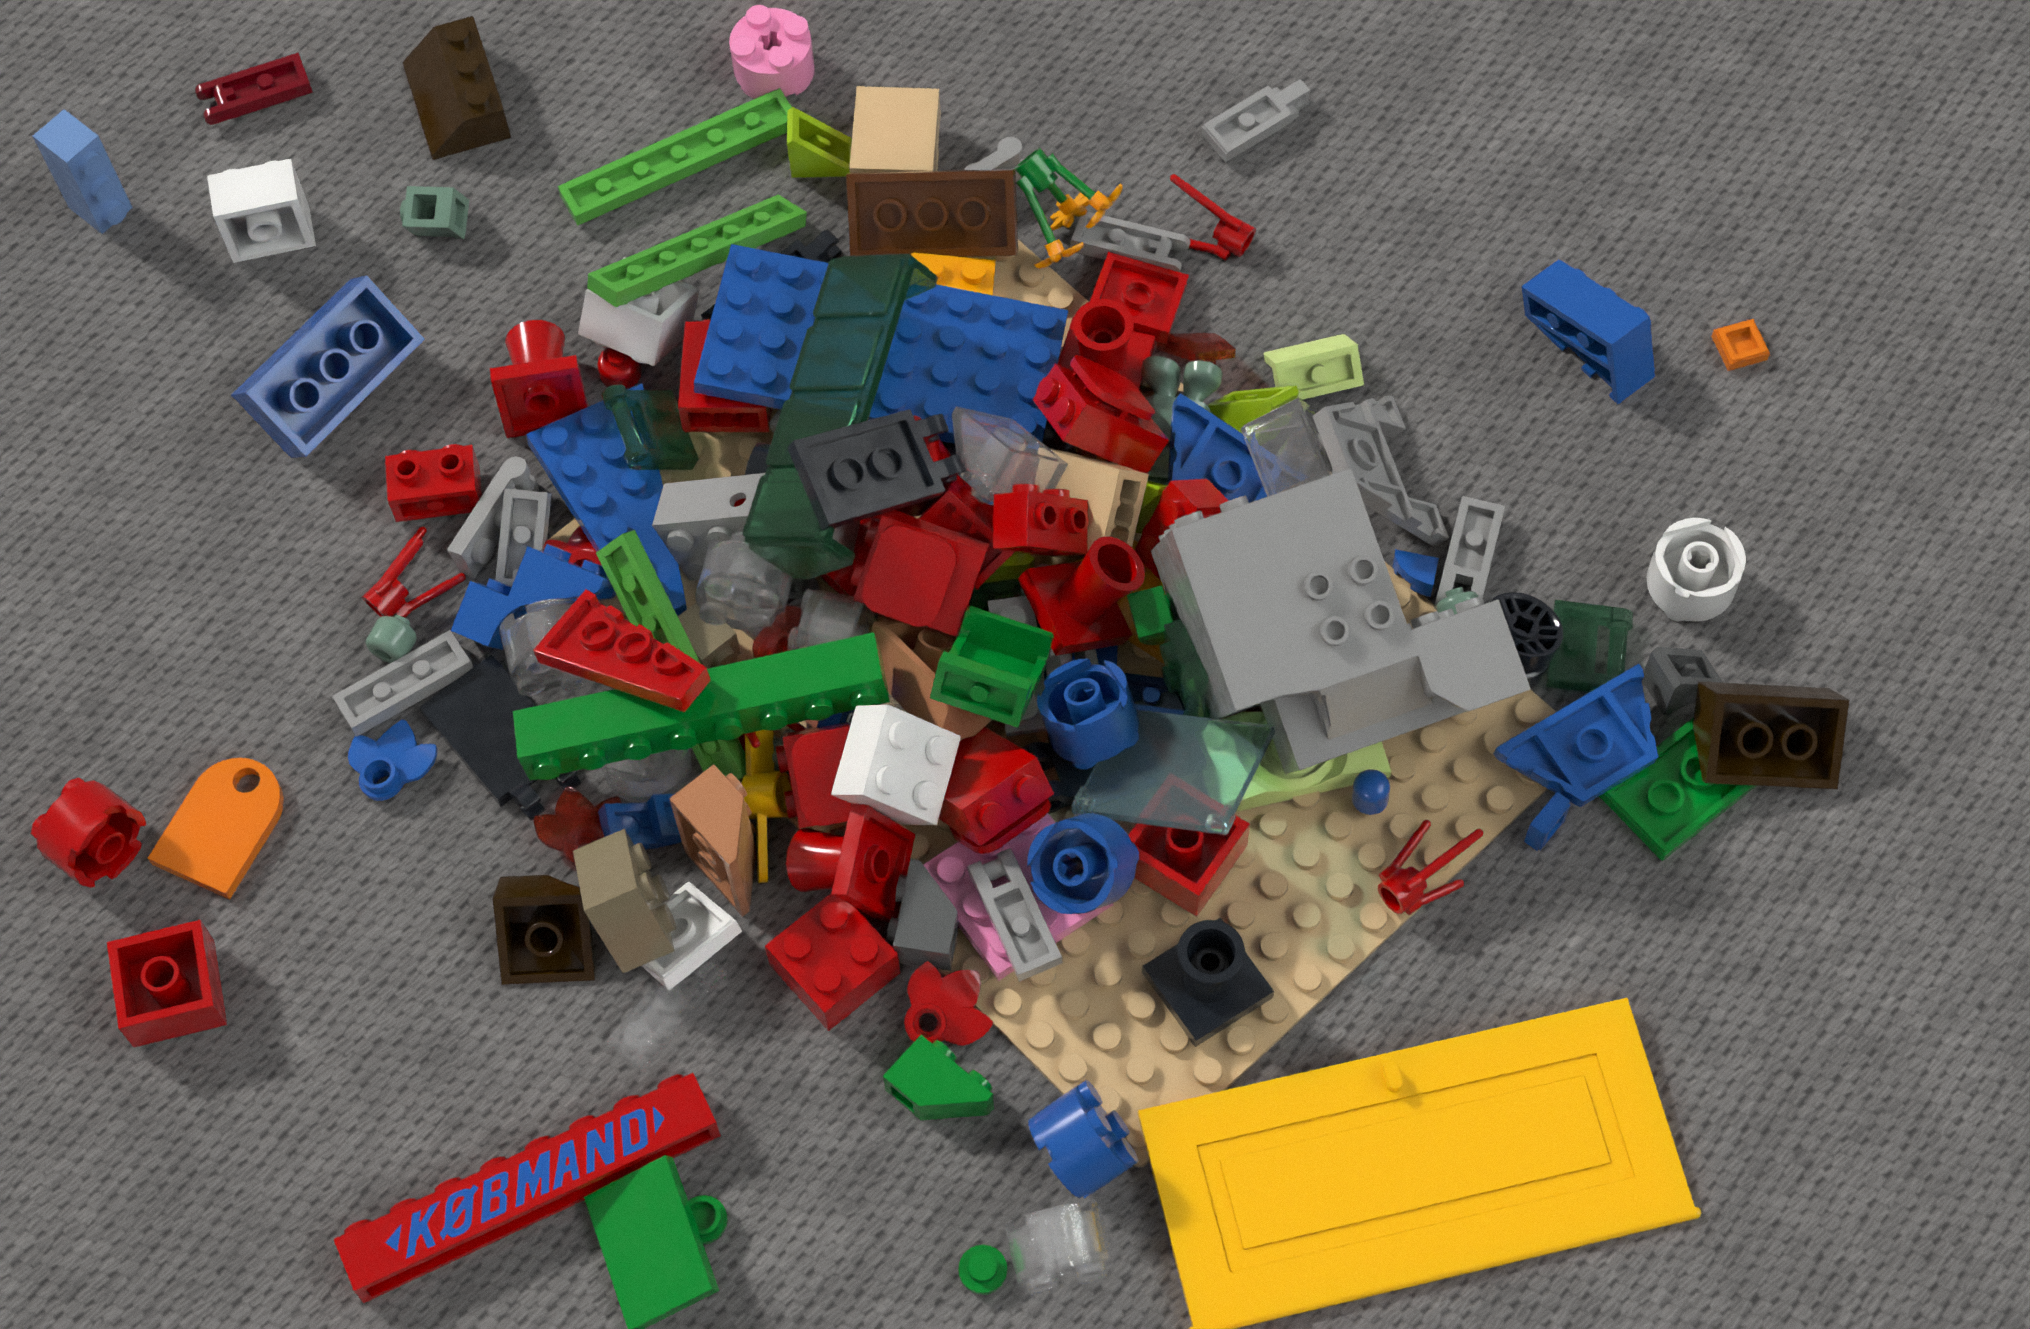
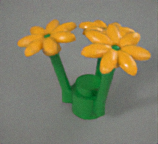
(1038, 173)

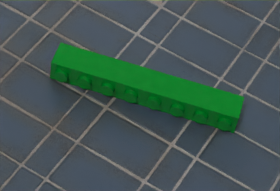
(736, 701)

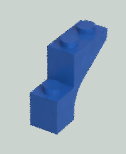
(539, 578)

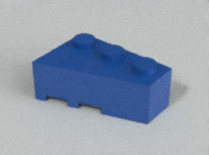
(1594, 324)

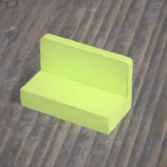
(1317, 366)

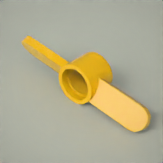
(764, 794)

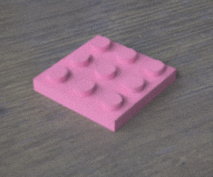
(952, 876)

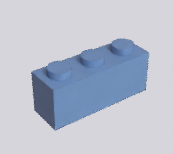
(83, 171)

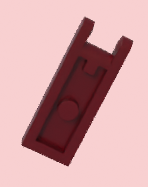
(254, 88)

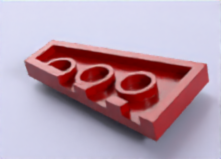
(612, 651)

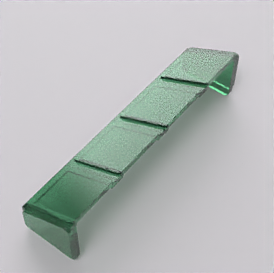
(830, 390)

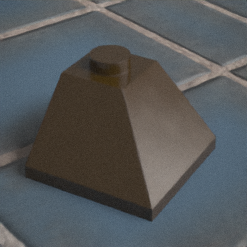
(542, 931)

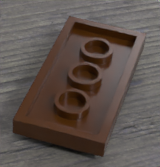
(933, 213)

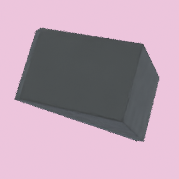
(1674, 676)

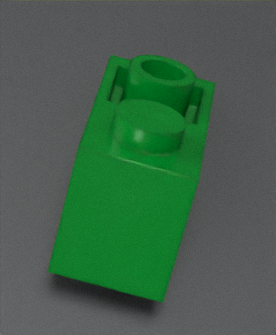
(935, 1086)

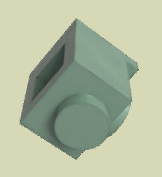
(447, 205)

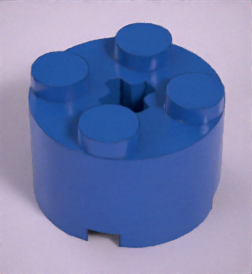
(1088, 712)
(1076, 843)
(1083, 1140)

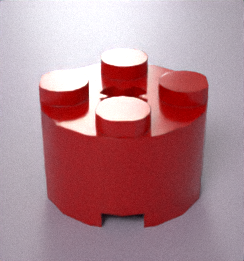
(89, 832)

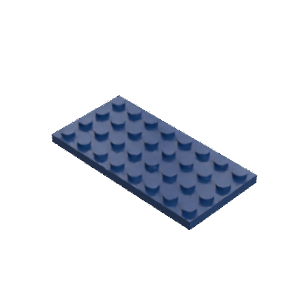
(944, 353)

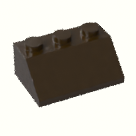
(455, 90)
(1770, 734)

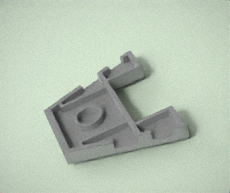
(1356, 441)

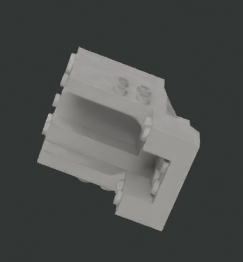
(1307, 625)

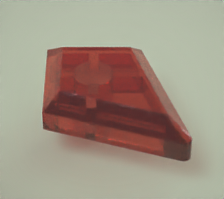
(1198, 347)

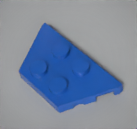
(1211, 450)
(1588, 742)

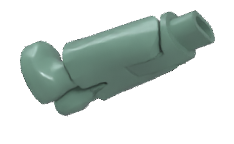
(1164, 378)

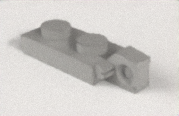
(1255, 119)

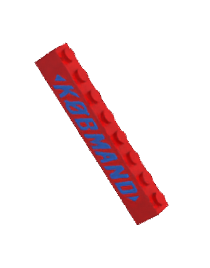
(524, 1187)

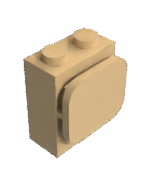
(895, 130)
(1112, 495)

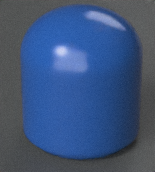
(1371, 792)

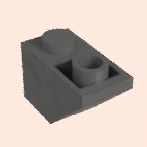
(926, 921)

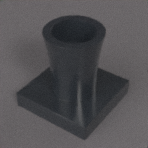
(1208, 980)

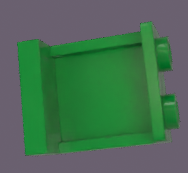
(992, 666)

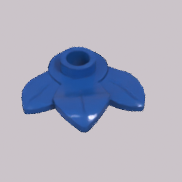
(392, 756)

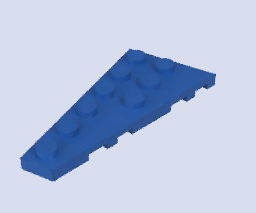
(604, 495)

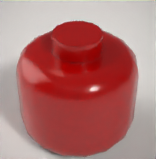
(618, 369)

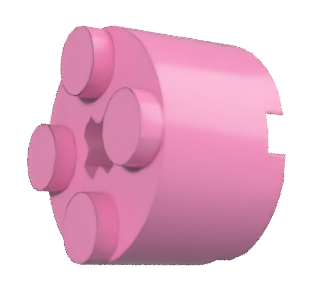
(772, 52)

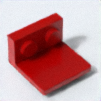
(969, 516)

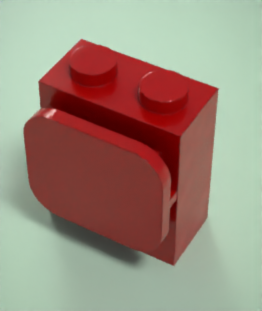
(708, 412)
(1101, 413)
(918, 572)
(812, 764)
(993, 792)

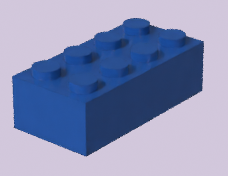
(328, 367)

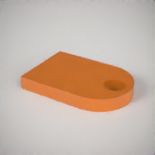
(220, 828)

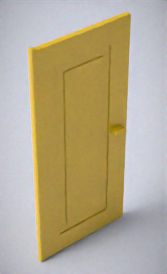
(1414, 1166)

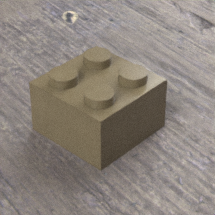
(625, 900)

